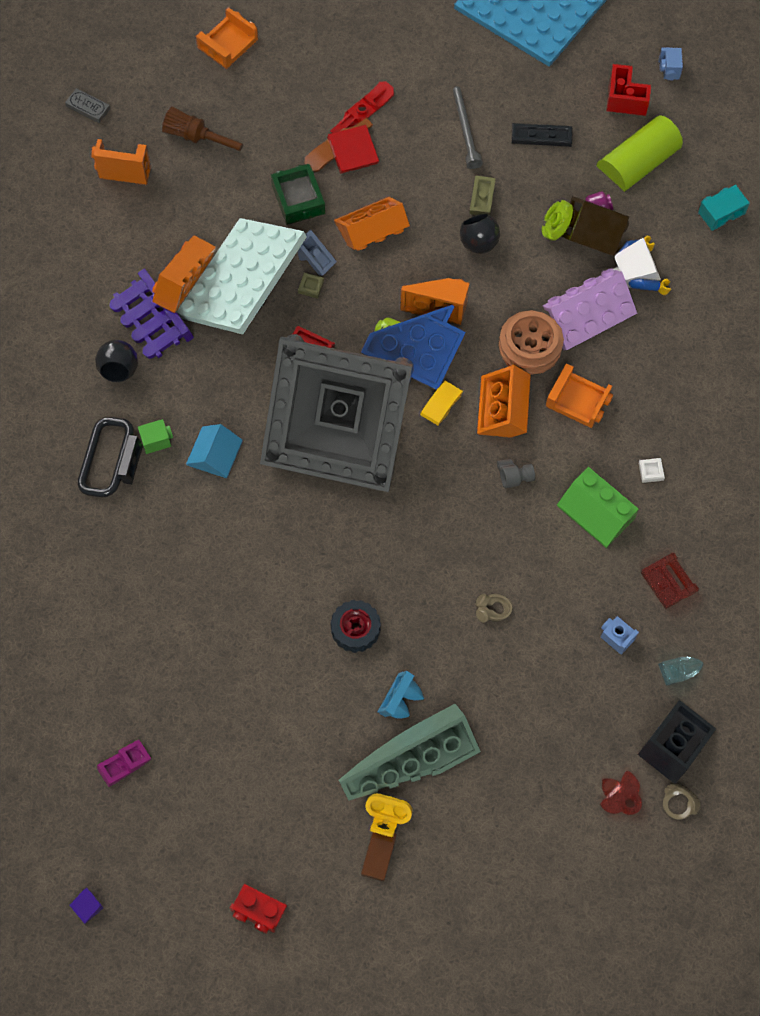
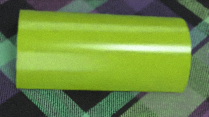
(641, 152)

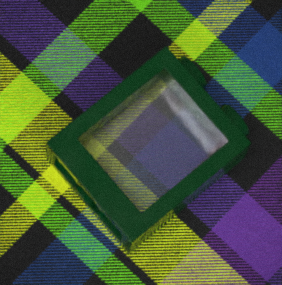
(298, 194)

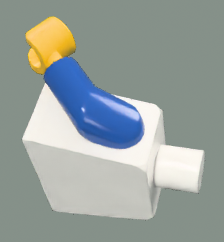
(638, 266)

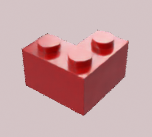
(627, 96)

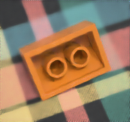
(372, 223)
(504, 402)

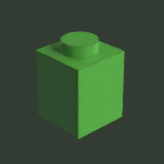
(155, 436)

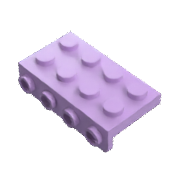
(591, 307)

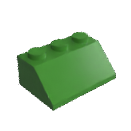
(597, 507)

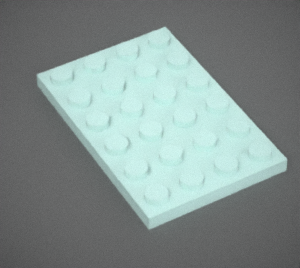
(241, 275)

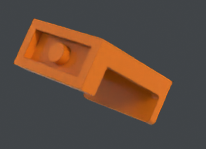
(228, 39)
(120, 165)
(578, 398)

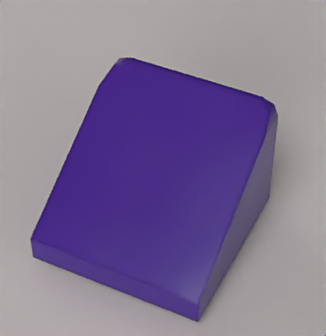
(86, 905)

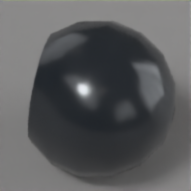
(480, 233)
(116, 361)

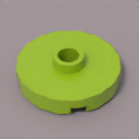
(557, 220)

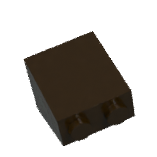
(596, 226)

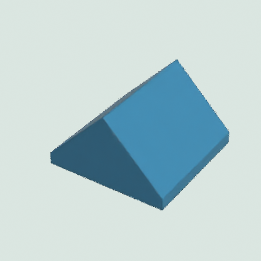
(215, 450)

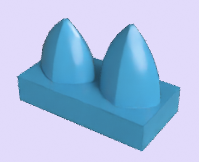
(402, 687)

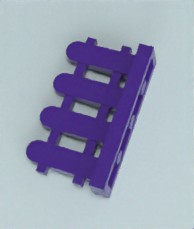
(153, 325)

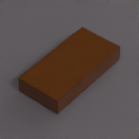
(378, 856)

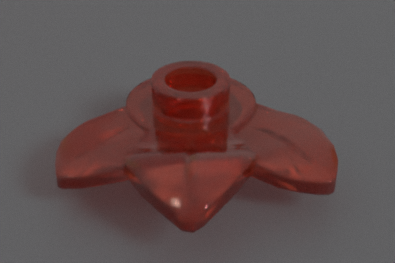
(618, 792)

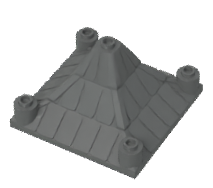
(335, 413)

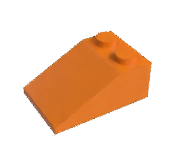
(434, 295)

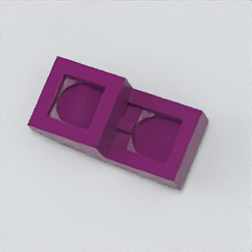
(124, 763)

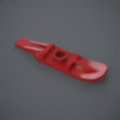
(372, 102)

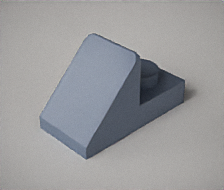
(316, 254)

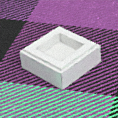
(651, 470)

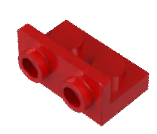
(258, 908)

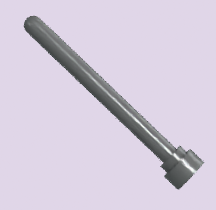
(473, 158)

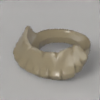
(693, 804)

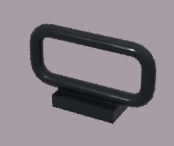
(126, 462)

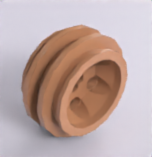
(531, 343)

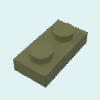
(482, 195)

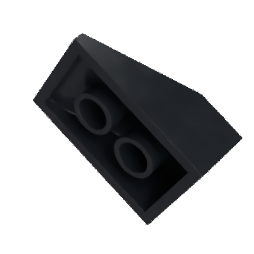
(677, 742)

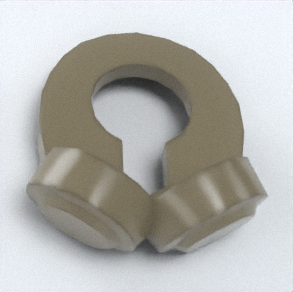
(484, 614)

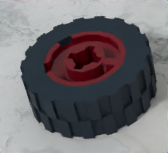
(359, 638)

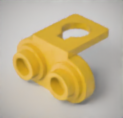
(387, 811)

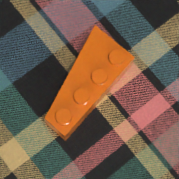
(182, 273)

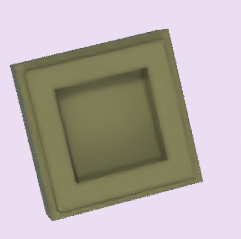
(311, 285)

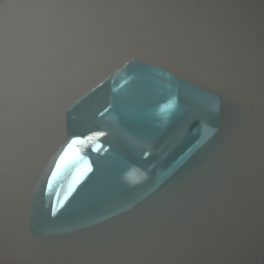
(679, 669)

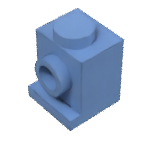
(671, 63)
(622, 641)

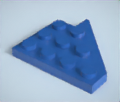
(423, 340)

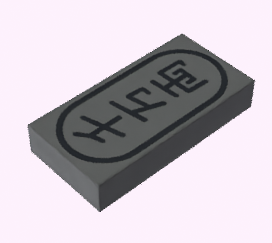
(87, 105)

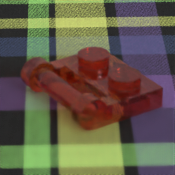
(664, 584)

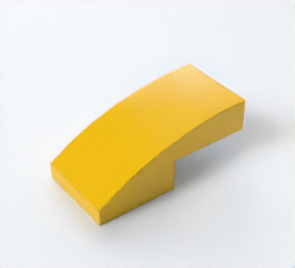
(441, 403)

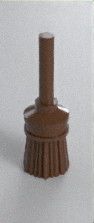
(193, 129)

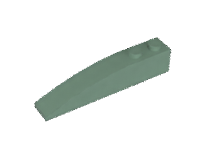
(417, 752)

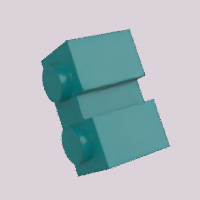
(722, 207)

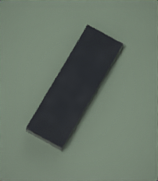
(541, 134)

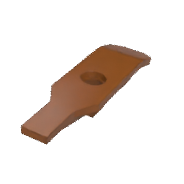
(323, 153)

